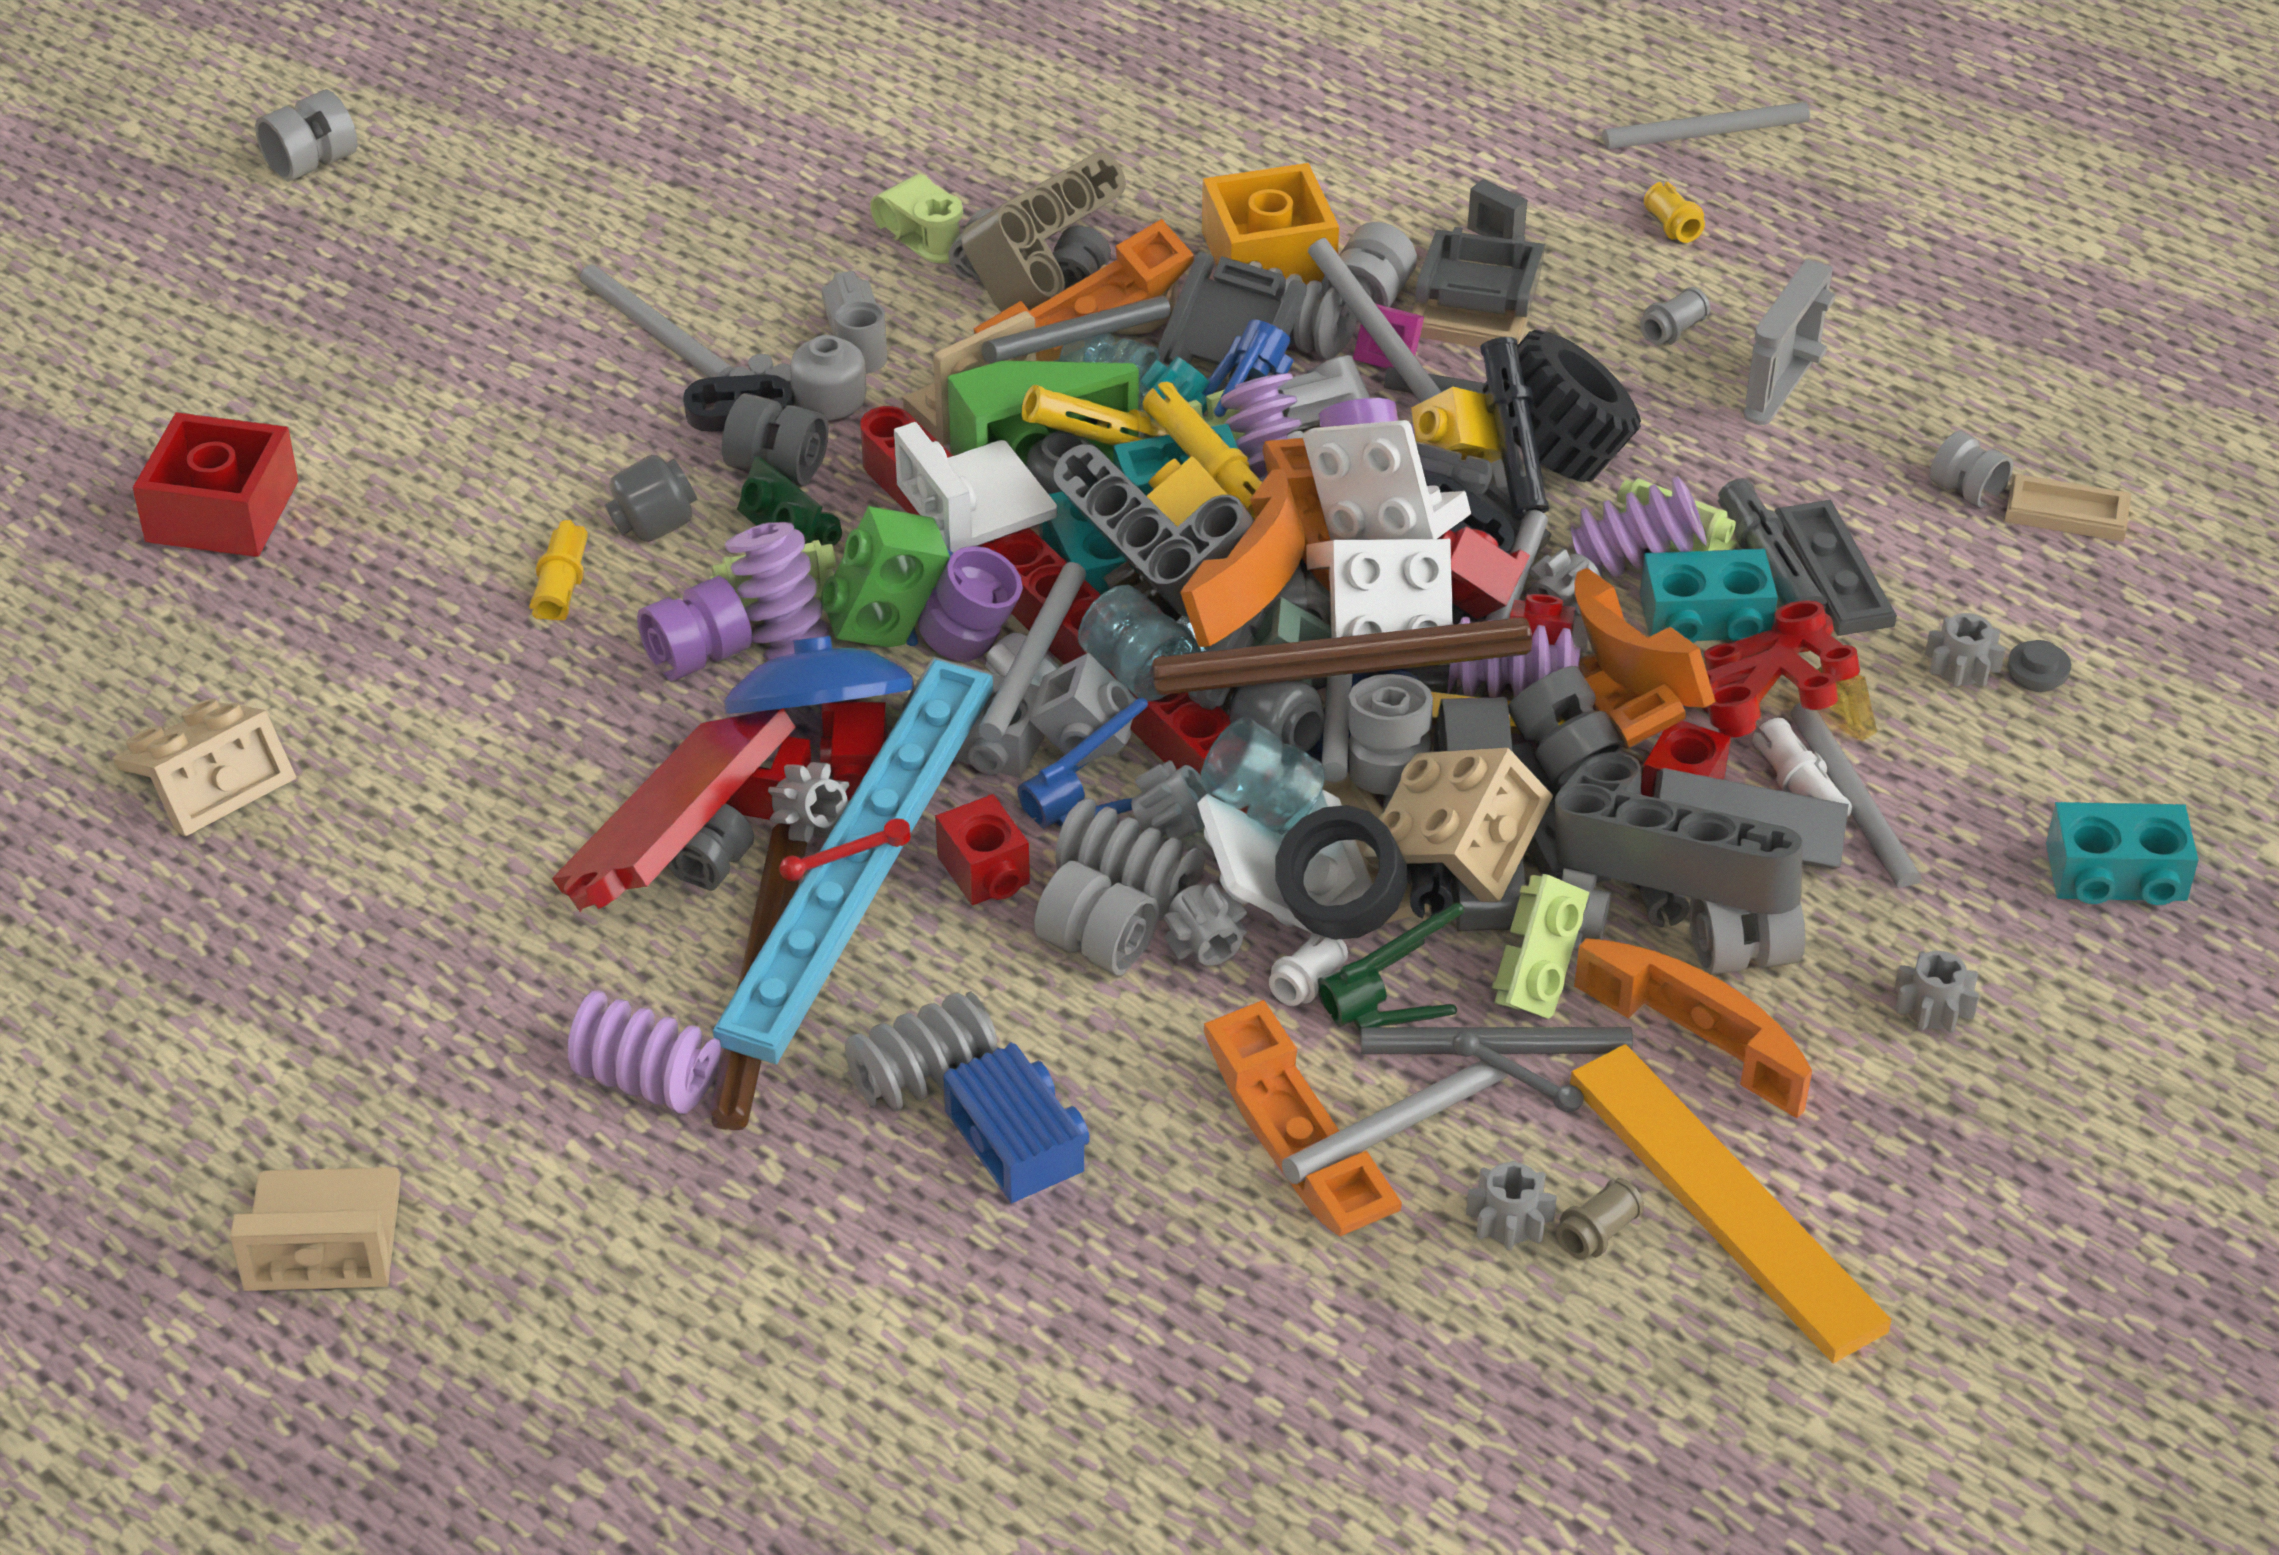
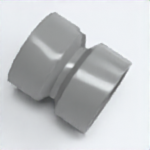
(303, 136)
(1379, 260)
(1387, 728)
(1090, 914)
(1732, 936)

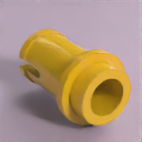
(1675, 212)

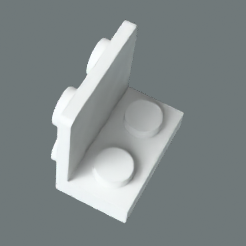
(1376, 484)
(971, 493)
(1385, 584)
(1248, 861)

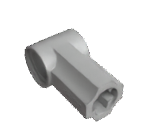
(857, 317)
(1322, 387)

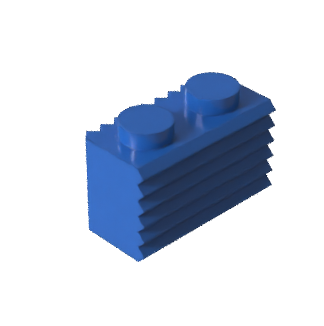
(1015, 1121)

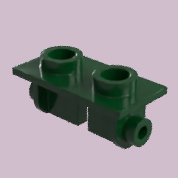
(775, 499)

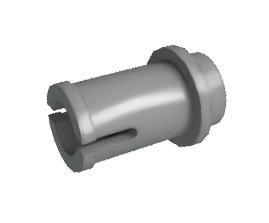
(1674, 316)

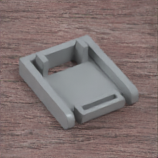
(1788, 341)

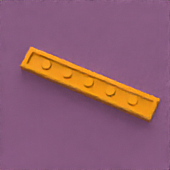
(1731, 1204)

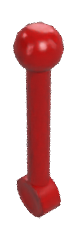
(895, 833)

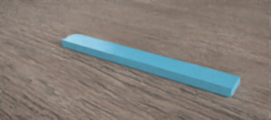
(837, 894)

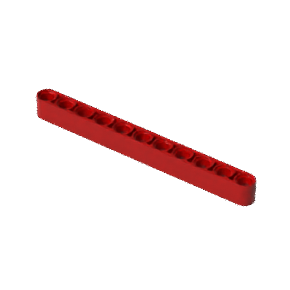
(1169, 726)

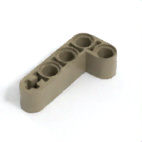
(1010, 243)

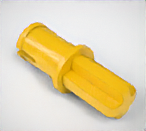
(559, 572)

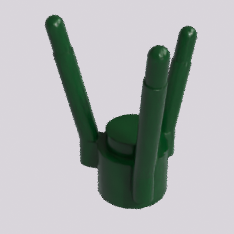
(1358, 988)

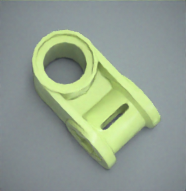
(920, 216)

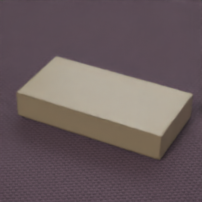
(1467, 326)
(2068, 507)

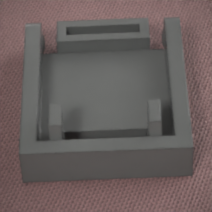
(1480, 285)
(1218, 310)

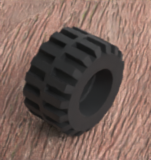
(1578, 406)

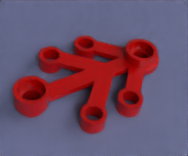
(1798, 628)

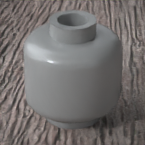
(828, 377)

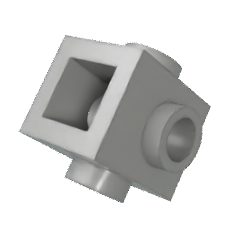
(1077, 703)

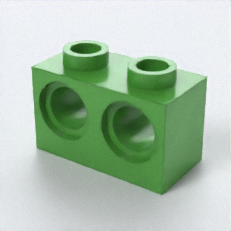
(884, 577)

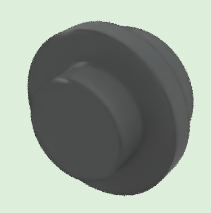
(2039, 665)

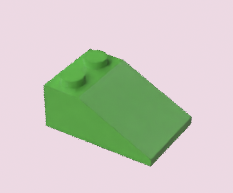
(989, 400)

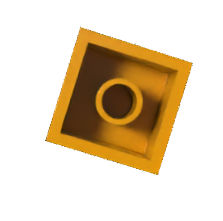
(1268, 219)

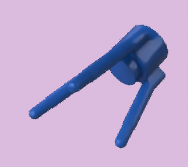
(1254, 354)
(1058, 788)

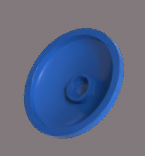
(816, 676)

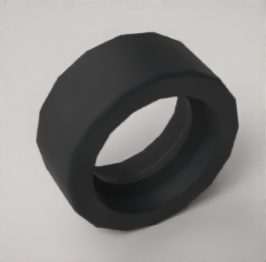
(1321, 830)

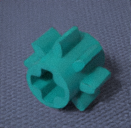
(1183, 376)

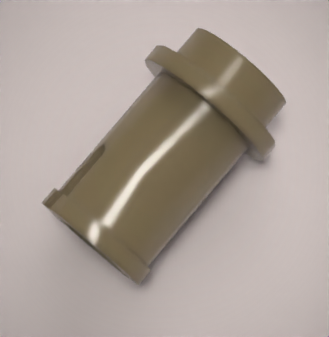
(1599, 1219)

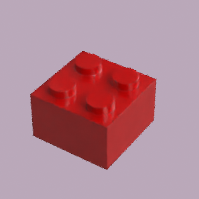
(216, 484)

